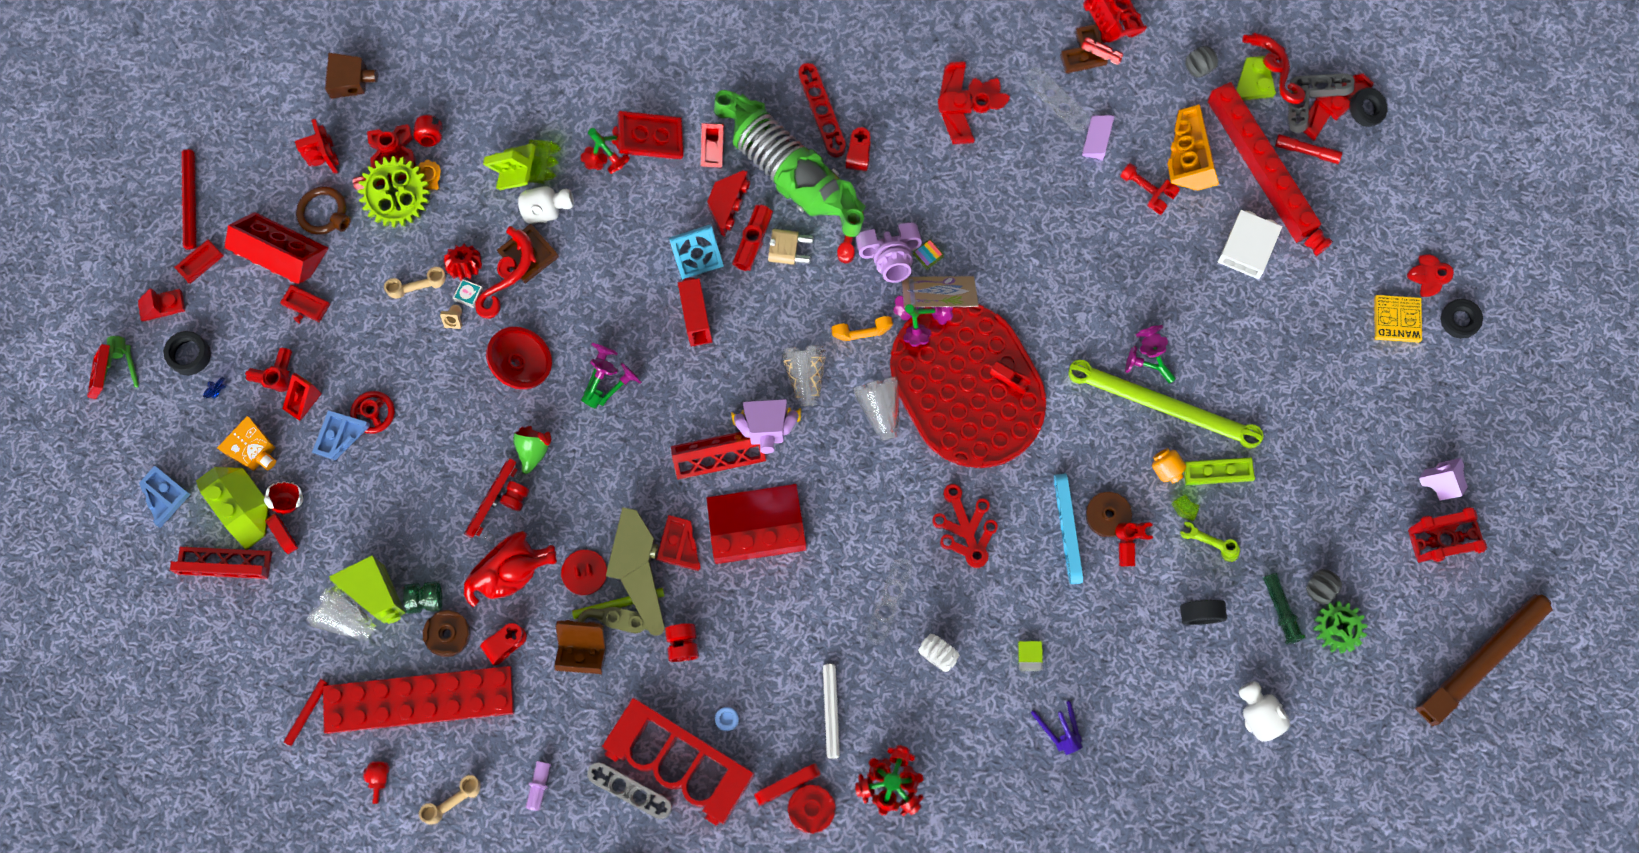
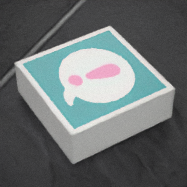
(467, 293)

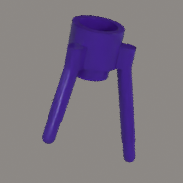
(1071, 740)

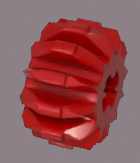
(462, 261)

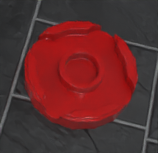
(818, 809)

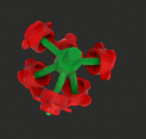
(907, 780)

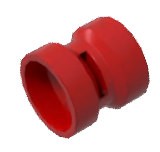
(514, 496)

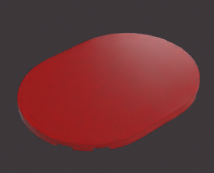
(955, 399)

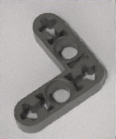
(1303, 111)

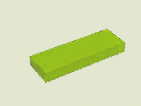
(1219, 471)

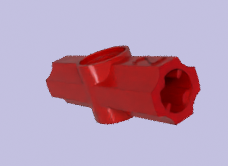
(757, 226)

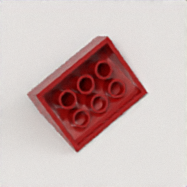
(755, 524)

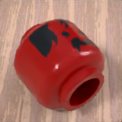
(428, 130)

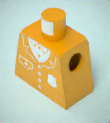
(249, 446)

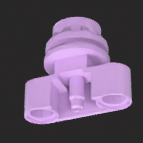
(891, 253)

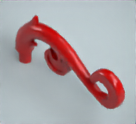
(1283, 66)
(503, 269)

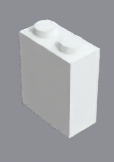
(1250, 244)

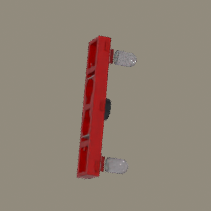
(492, 499)

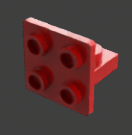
(317, 148)

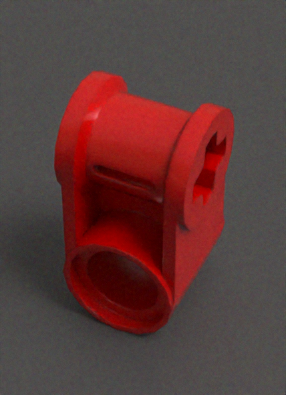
(858, 152)
(501, 645)

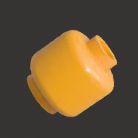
(1168, 465)

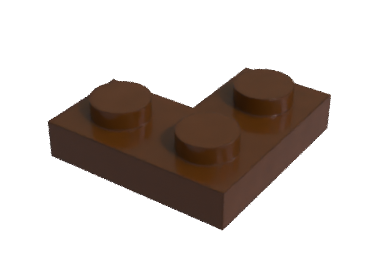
(1080, 59)

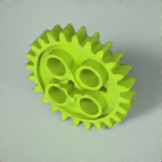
(375, 198)

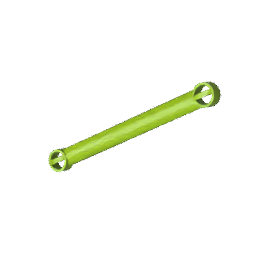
(1165, 404)

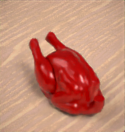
(506, 568)

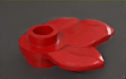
(987, 93)
(1428, 275)

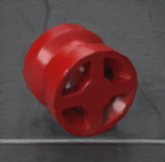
(1318, 242)

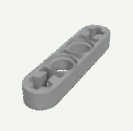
(628, 793)

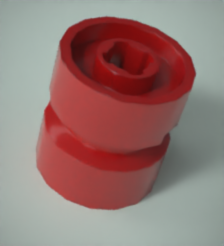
(684, 635)

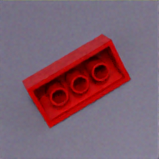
(274, 247)

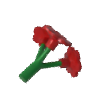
(595, 156)

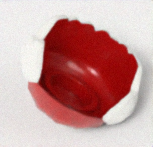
(283, 497)

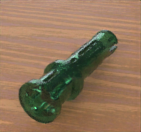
(1287, 619)

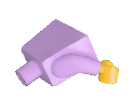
(766, 422)

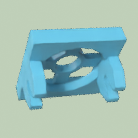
(688, 271)

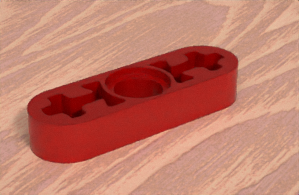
(787, 784)

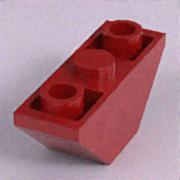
(726, 199)

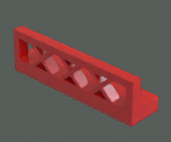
(713, 447)
(219, 569)

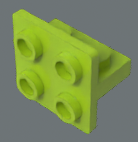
(512, 165)

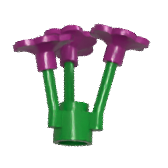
(592, 394)

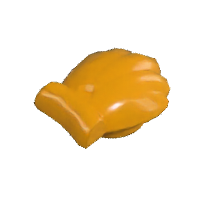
(432, 173)

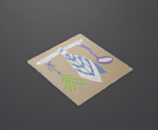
(940, 291)

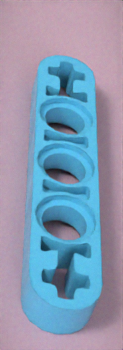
(1068, 529)

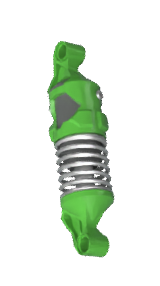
(792, 167)

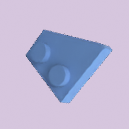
(338, 435)
(162, 495)

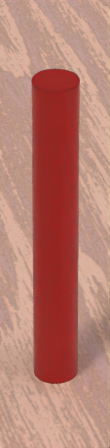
(305, 713)

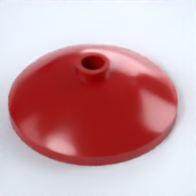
(526, 351)

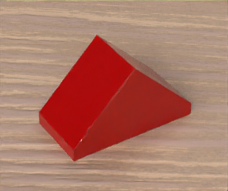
(300, 396)

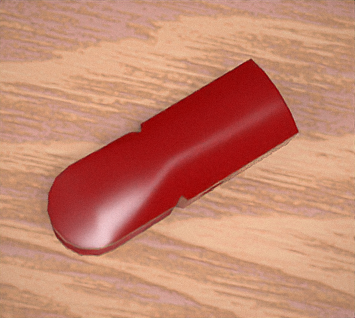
(1007, 374)

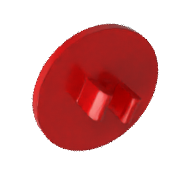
(584, 572)

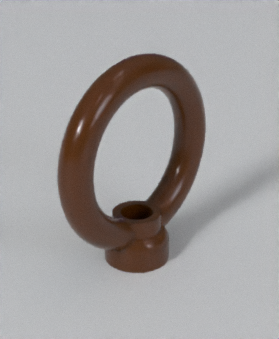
(338, 220)

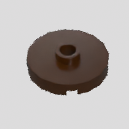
(1097, 518)
(434, 633)

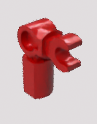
(1126, 533)

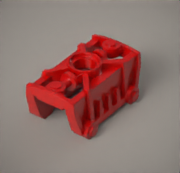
(1107, 15)
(1447, 525)

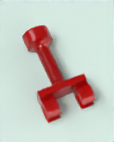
(1156, 204)

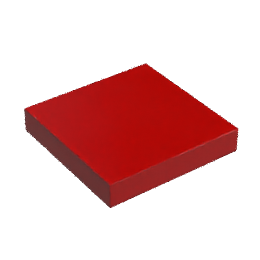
(98, 371)

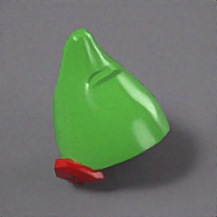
(530, 447)

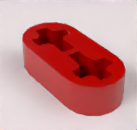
(281, 533)

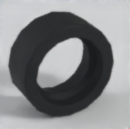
(179, 339)
(1203, 612)

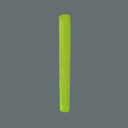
(621, 602)

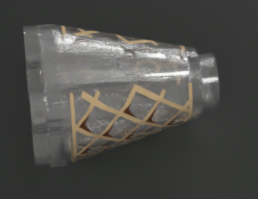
(805, 372)

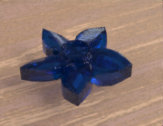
(214, 389)

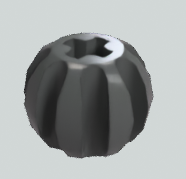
(1201, 61)
(1324, 586)

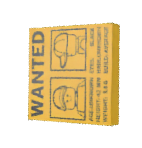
(1398, 318)

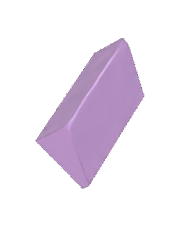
(1098, 136)

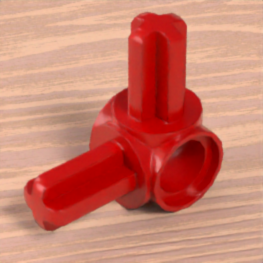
(268, 376)

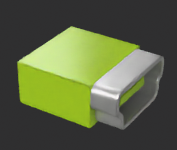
(1030, 655)

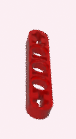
(821, 100)

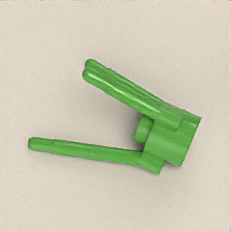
(116, 350)

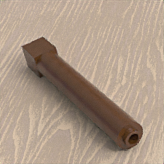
(1446, 697)

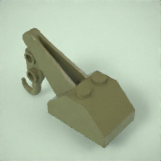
(631, 564)

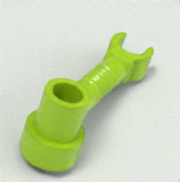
(1227, 555)

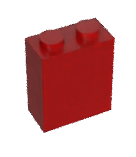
(694, 311)

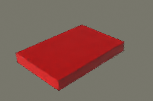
(650, 135)

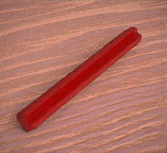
(188, 199)

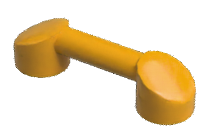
(842, 332)

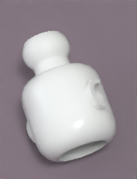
(543, 204)
(1263, 713)

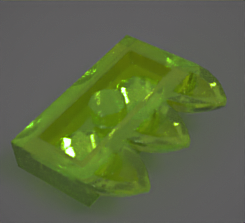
(543, 160)

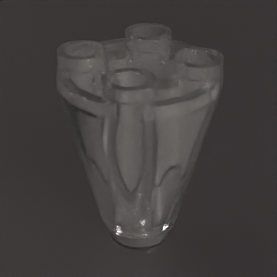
(881, 406)
(341, 615)

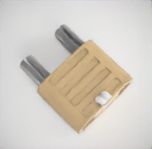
(784, 247)

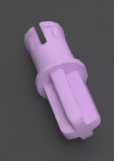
(538, 786)

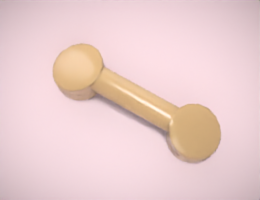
(435, 278)
(433, 814)

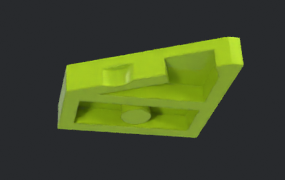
(1255, 80)

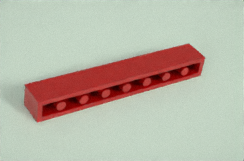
(1263, 162)

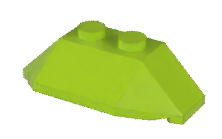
(236, 503)

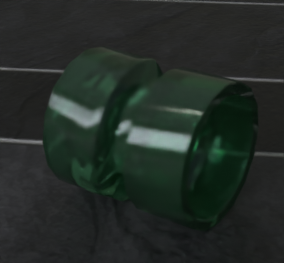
(420, 597)

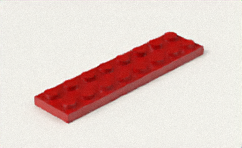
(418, 700)

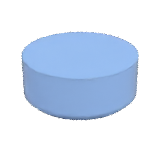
(726, 719)

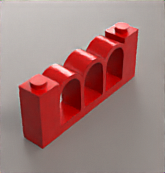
(630, 728)

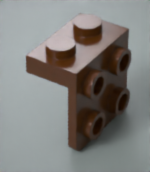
(580, 647)

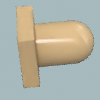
(451, 318)

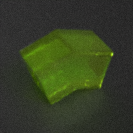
(1185, 508)

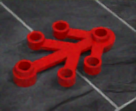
(965, 529)

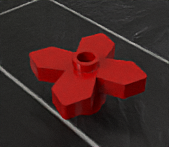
(391, 144)

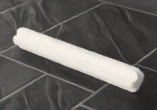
(831, 711)

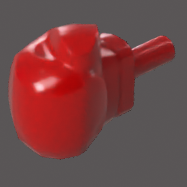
(376, 776)

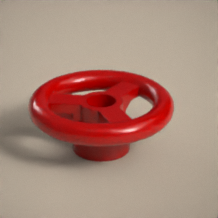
(370, 404)

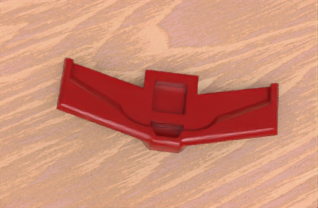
(955, 103)
(1333, 106)

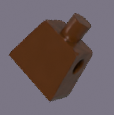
(347, 76)

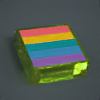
(928, 254)

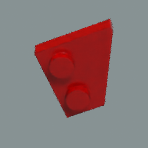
(678, 544)

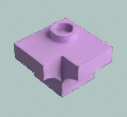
(1446, 479)

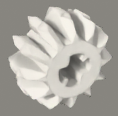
(938, 652)

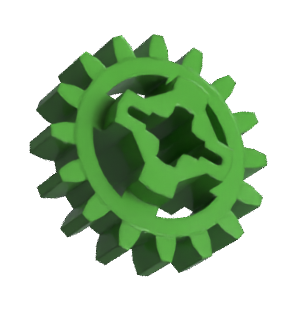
(1345, 635)

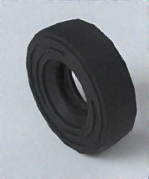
(1379, 104)
(1469, 308)

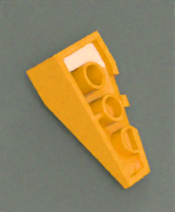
(1191, 155)

